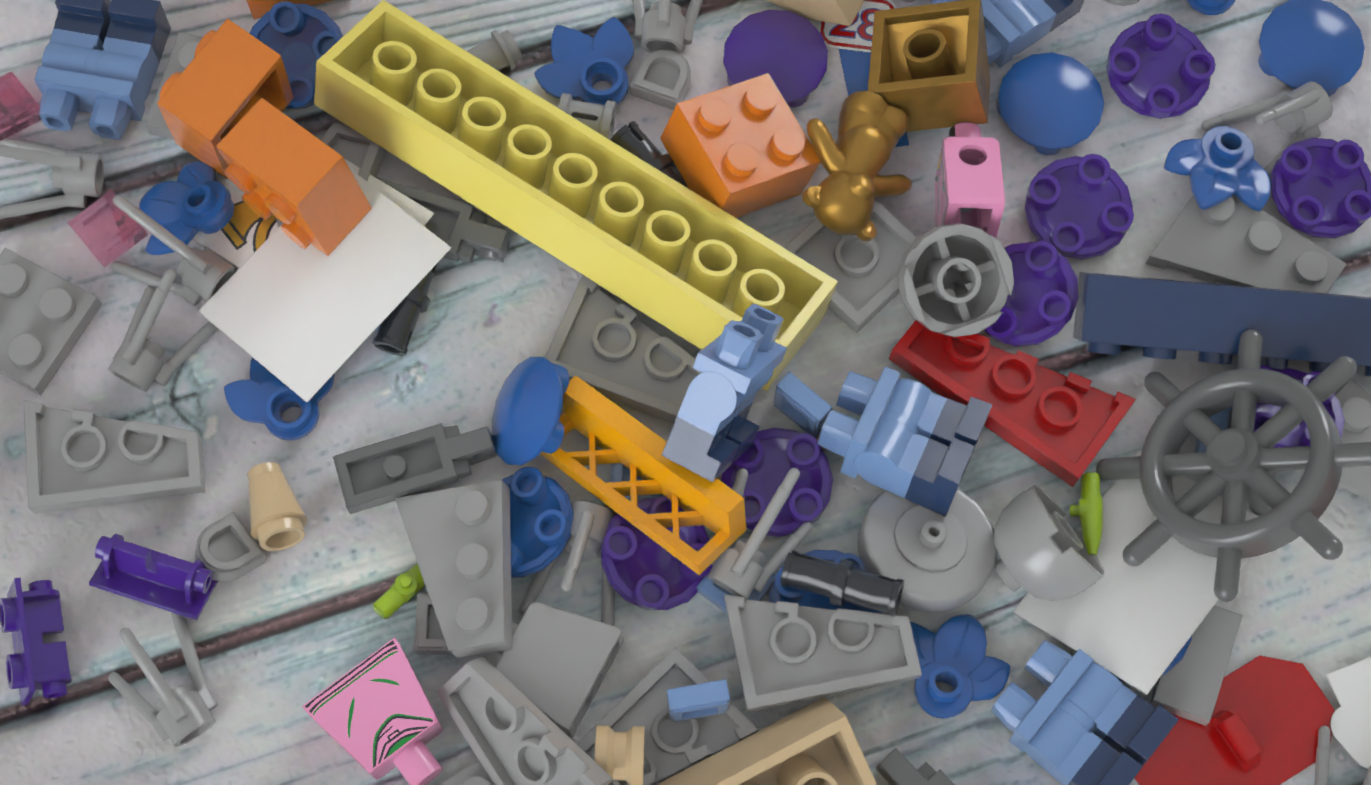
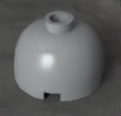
(955, 279)
(1042, 549)

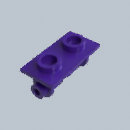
(152, 577)
(33, 663)

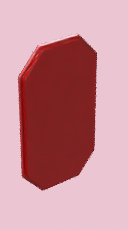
(1257, 732)

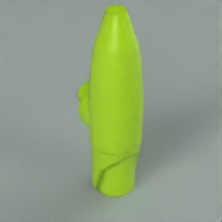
(1090, 512)
(399, 593)

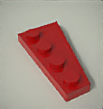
(1033, 408)

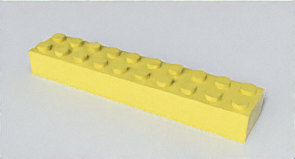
(563, 184)

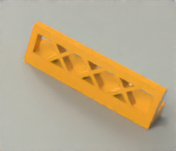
(641, 450)

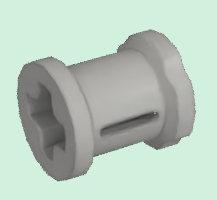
(596, 116)

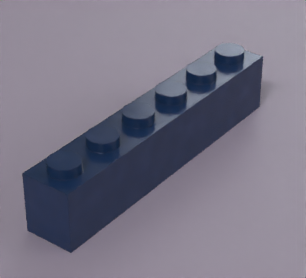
(1212, 317)

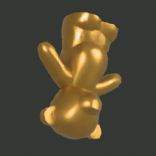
(864, 144)

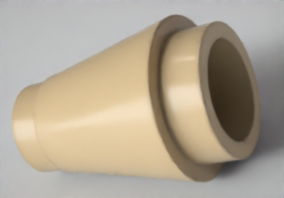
(274, 510)

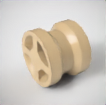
(621, 753)

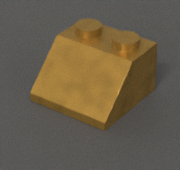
(932, 63)

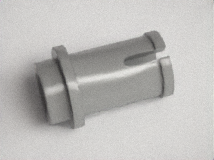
(498, 51)

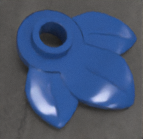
(588, 60)
(1221, 167)
(187, 204)
(266, 398)
(959, 659)

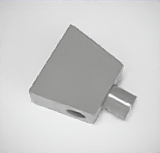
(559, 661)

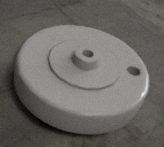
(935, 555)

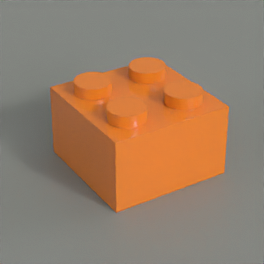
(219, 89)
(740, 146)
(293, 178)

